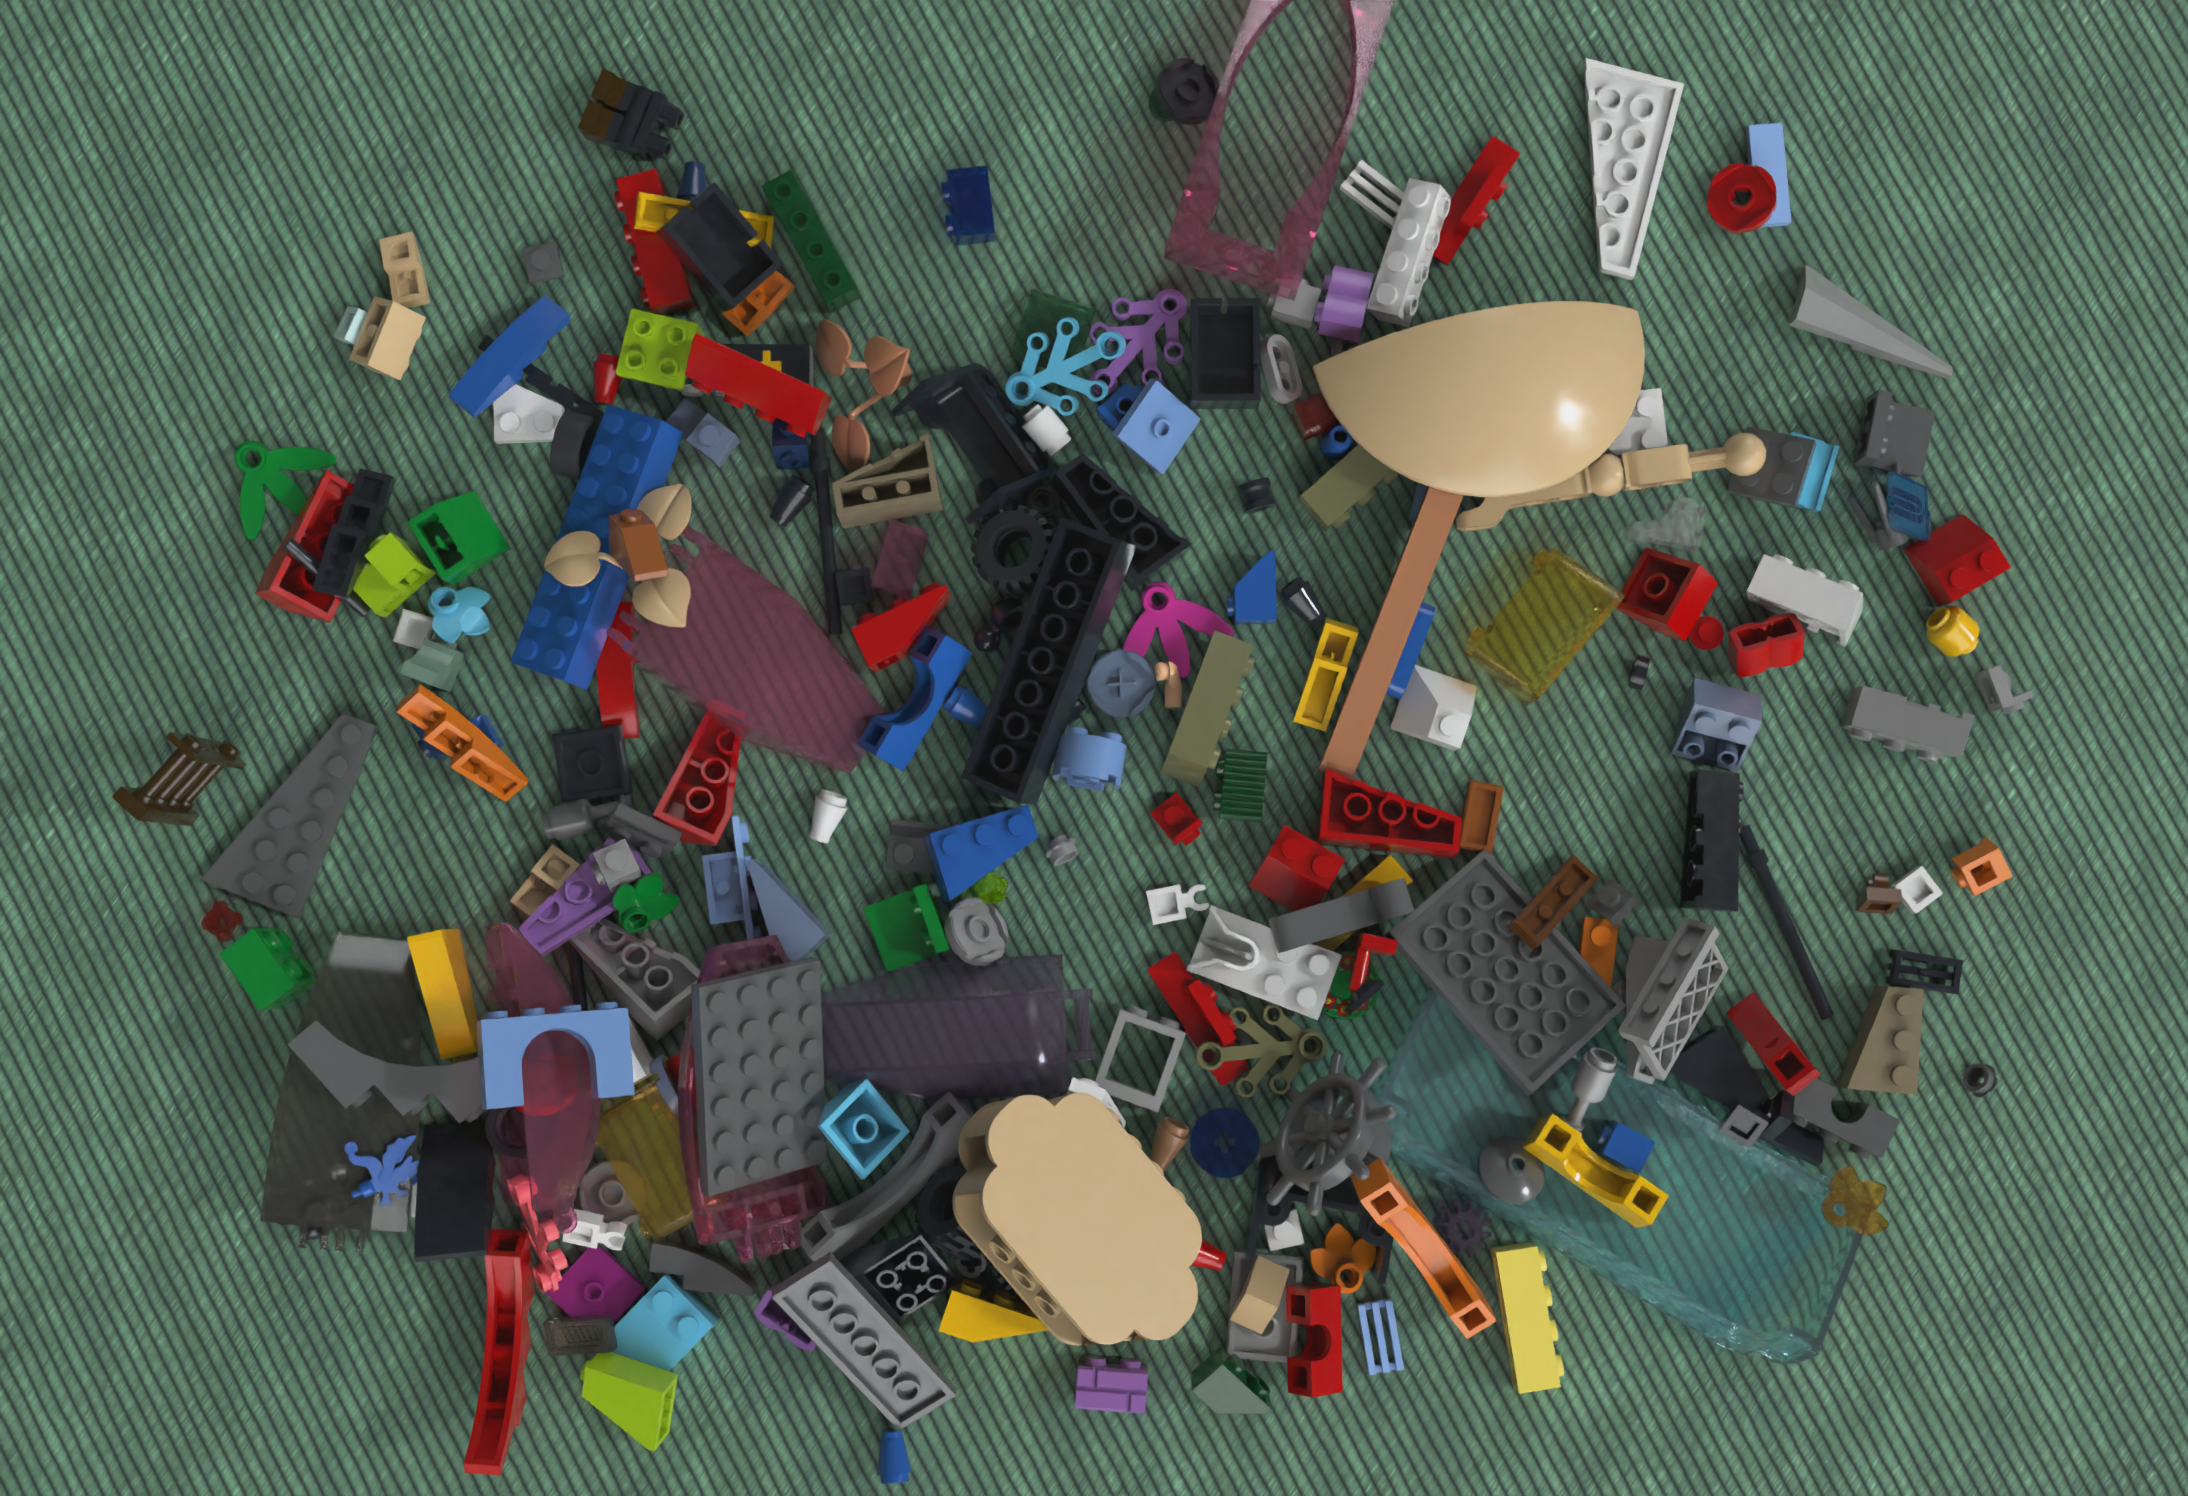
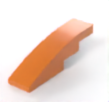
(466, 744)

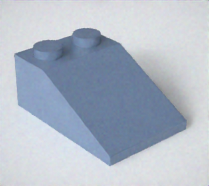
(785, 914)

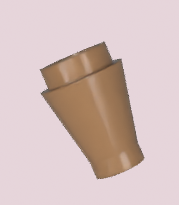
(1168, 1141)

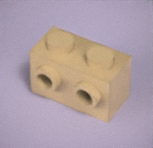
(387, 338)

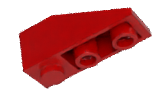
(1773, 1044)

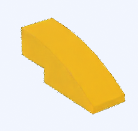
(1326, 674)

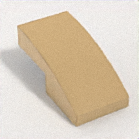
(405, 270)
(545, 880)

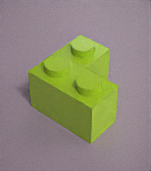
(393, 574)

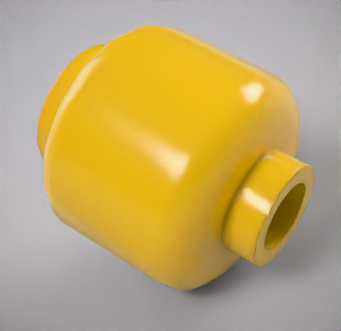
(1952, 631)

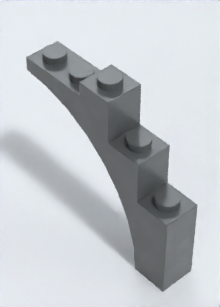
(352, 1073)

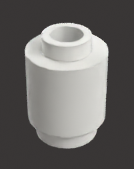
(1046, 429)

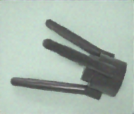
(1883, 534)

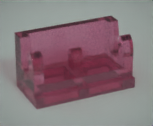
(900, 560)

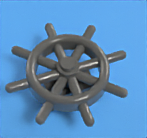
(1330, 1138)

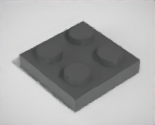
(1783, 471)

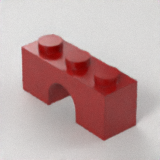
(1319, 1365)

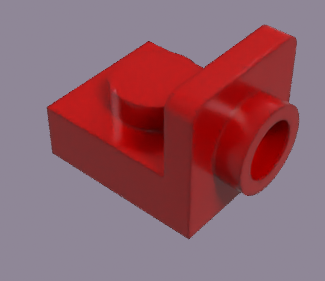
(1177, 820)

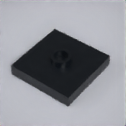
(592, 763)

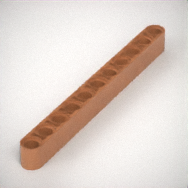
(1390, 632)

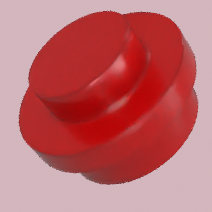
(1706, 633)

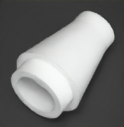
(827, 813)

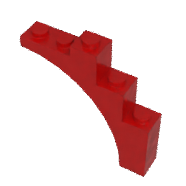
(505, 1352)

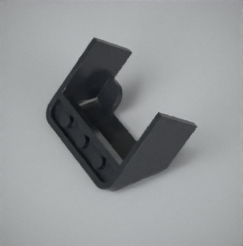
(985, 429)
(1338, 1197)

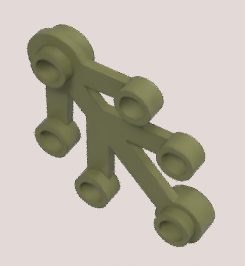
(1267, 1050)

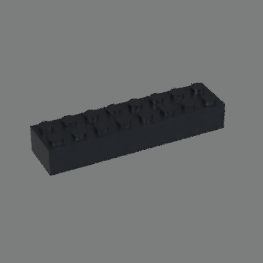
(1048, 661)

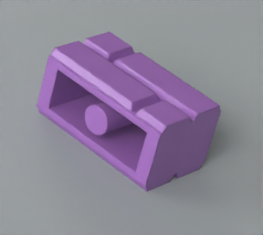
(1111, 1385)

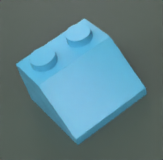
(861, 1126)

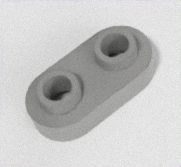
(1280, 369)

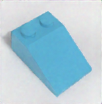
(664, 1324)

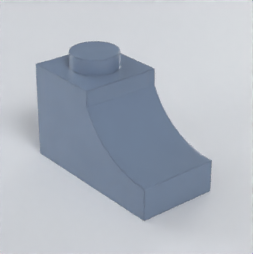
(704, 432)

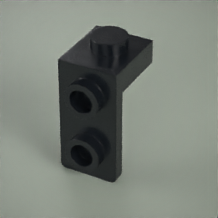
(1787, 1135)

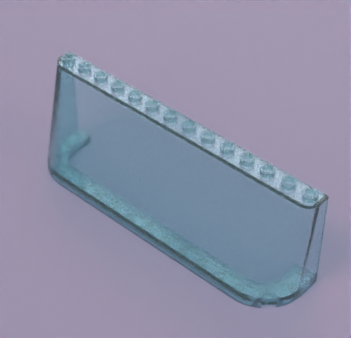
(1732, 1248)

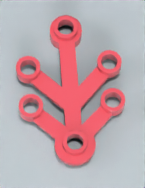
(549, 1264)

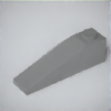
(1641, 962)

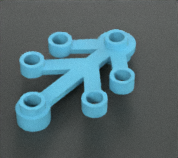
(1060, 370)

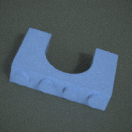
(505, 1038)

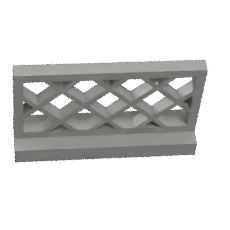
(1660, 999)

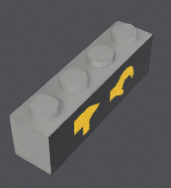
(791, 359)

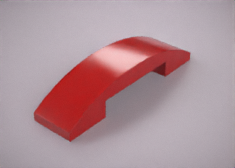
(617, 680)

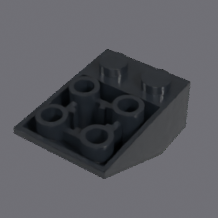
(901, 1273)

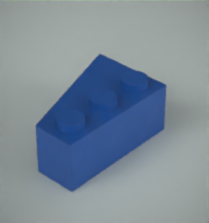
(977, 847)

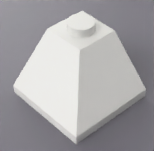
(1435, 708)

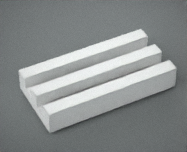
(1367, 204)

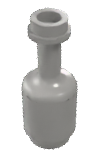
(1590, 1084)

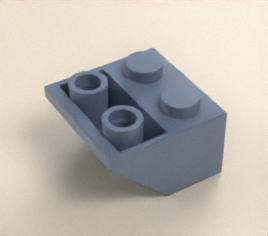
(1717, 724)

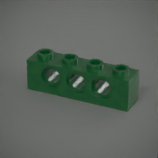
(811, 241)

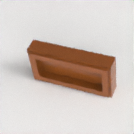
(1480, 816)

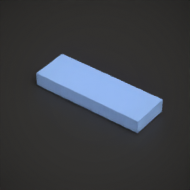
(1767, 150)

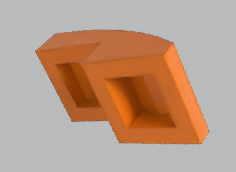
(760, 303)

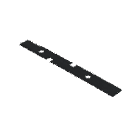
(560, 393)

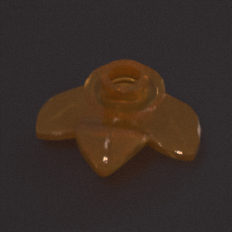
(1859, 1202)

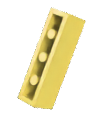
(1526, 1317)

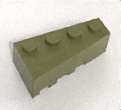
(1208, 708)

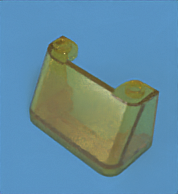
(1543, 625)
(646, 1155)

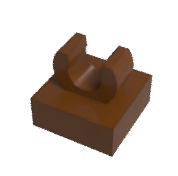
(1878, 896)

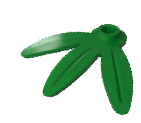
(268, 472)

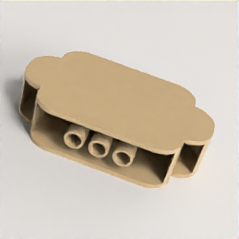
(1078, 1219)

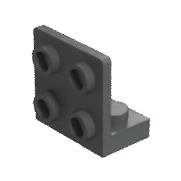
(1893, 435)

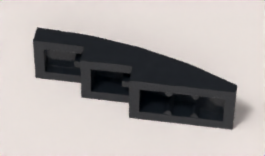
(353, 534)

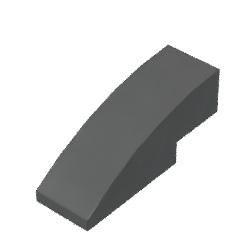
(700, 1269)

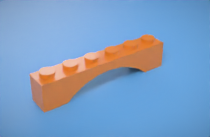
(1406, 1223)

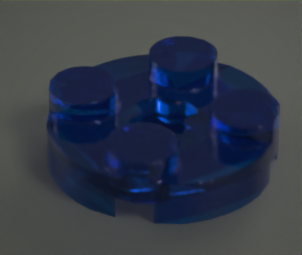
(1238, 1156)

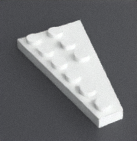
(1628, 141)

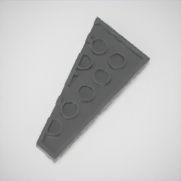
(290, 835)

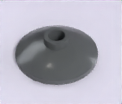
(1500, 1176)

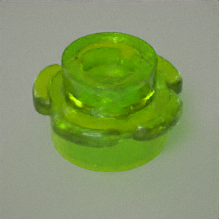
(991, 888)

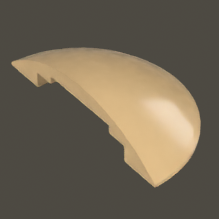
(1492, 394)

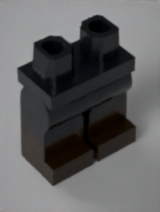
(629, 117)

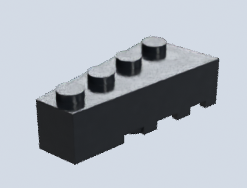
(1111, 510)
(1712, 842)

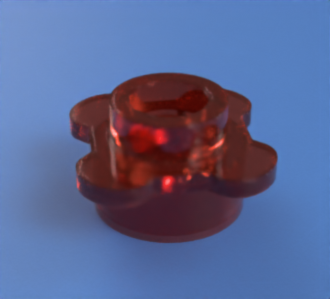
(212, 924)

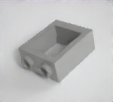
(1124, 1091)

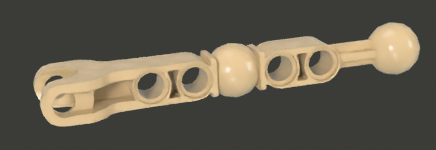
(1641, 469)

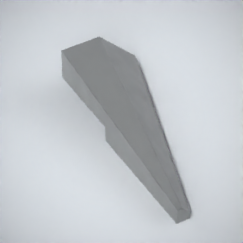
(1835, 314)

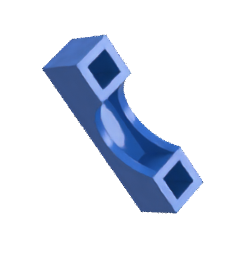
(937, 667)

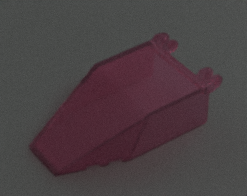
(756, 663)

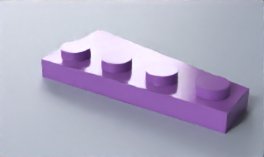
(573, 906)

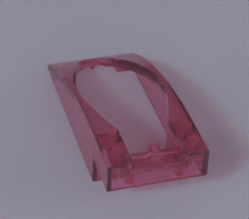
(1237, 260)

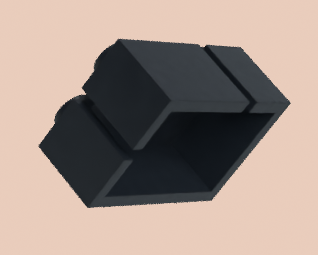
(712, 244)
(1224, 354)

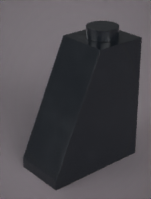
(1718, 1070)

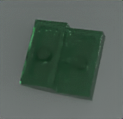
(1042, 315)

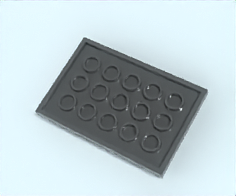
(1515, 1000)
(758, 1074)

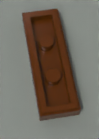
(1552, 902)

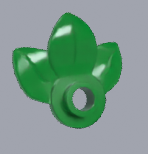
(643, 902)

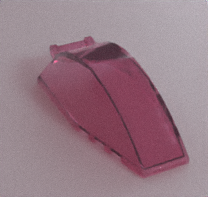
(558, 1107)

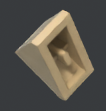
(1260, 1295)

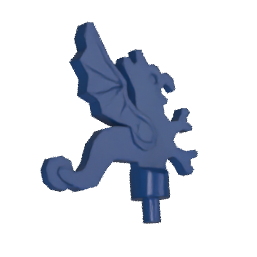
(386, 1178)

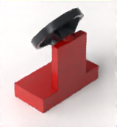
(1363, 946)

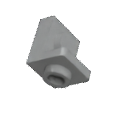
(1997, 690)

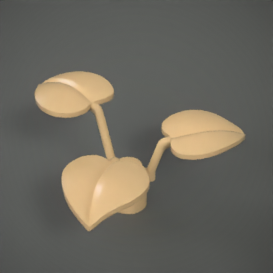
(661, 599)

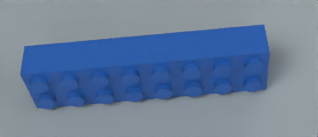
(570, 622)

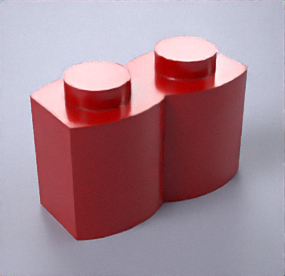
(1766, 644)

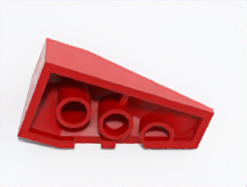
(285, 579)
(702, 786)

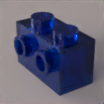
(970, 205)

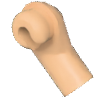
(1172, 684)

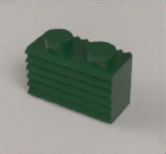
(1242, 785)

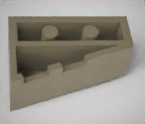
(891, 488)
(1887, 1043)

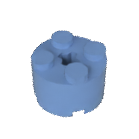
(1090, 759)

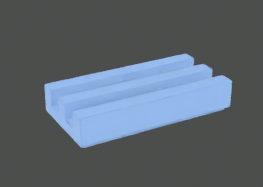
(1385, 1365)

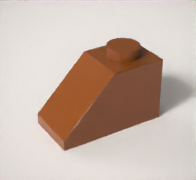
(636, 545)

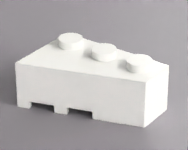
(1808, 594)

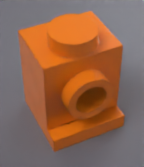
(1980, 867)

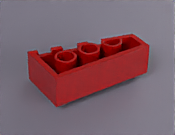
(1381, 820)

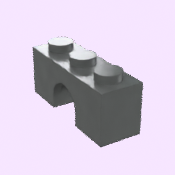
(1865, 1129)

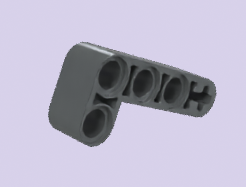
(1341, 915)

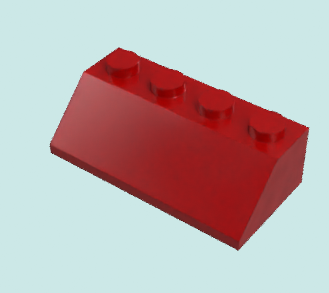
(756, 385)

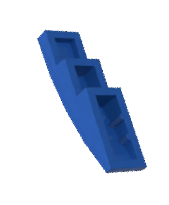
(508, 355)

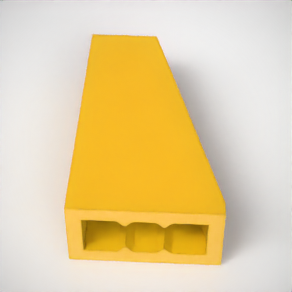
(446, 991)

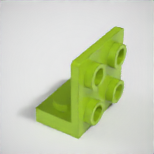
(656, 349)

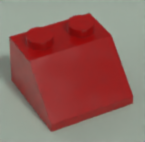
(1956, 560)
(1666, 593)
(1296, 870)

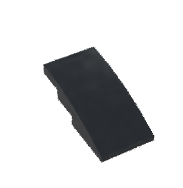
(454, 1192)

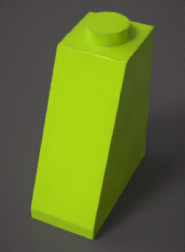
(631, 1395)

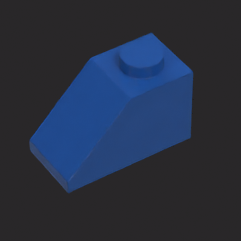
(1255, 594)

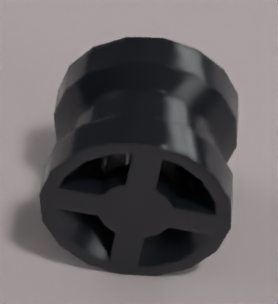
(1256, 495)

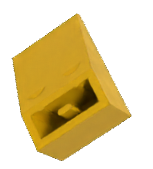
(986, 1315)

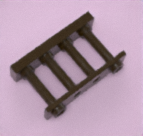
(178, 782)

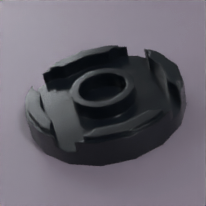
(1186, 91)

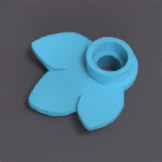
(461, 615)

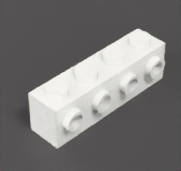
(1409, 252)

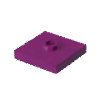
(597, 1286)

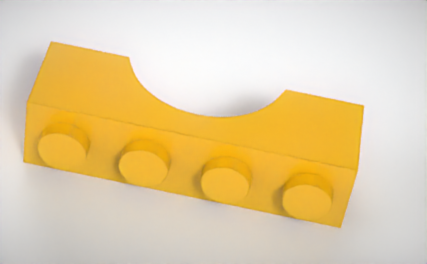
(1619, 1190)

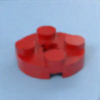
(1739, 217)

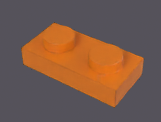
(1598, 946)

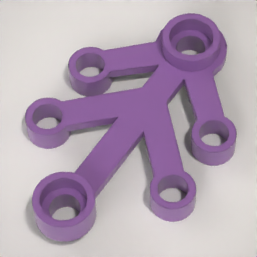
(1142, 336)

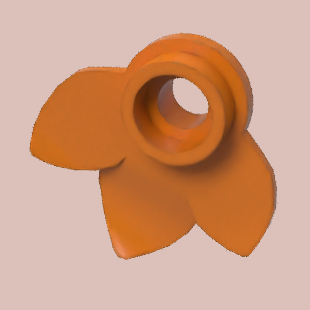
(1343, 1253)

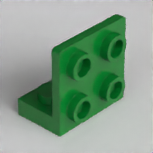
(907, 927)

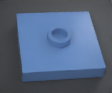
(1156, 426)

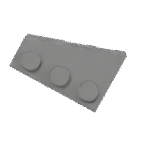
(1906, 724)

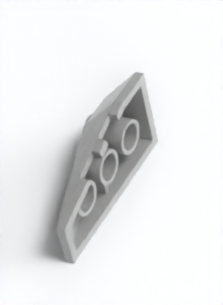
(639, 975)

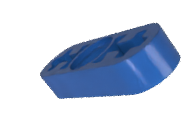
(1411, 651)

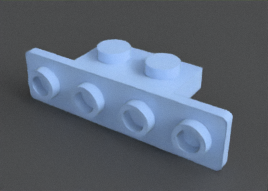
(728, 884)

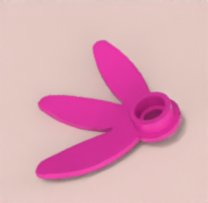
(1165, 618)

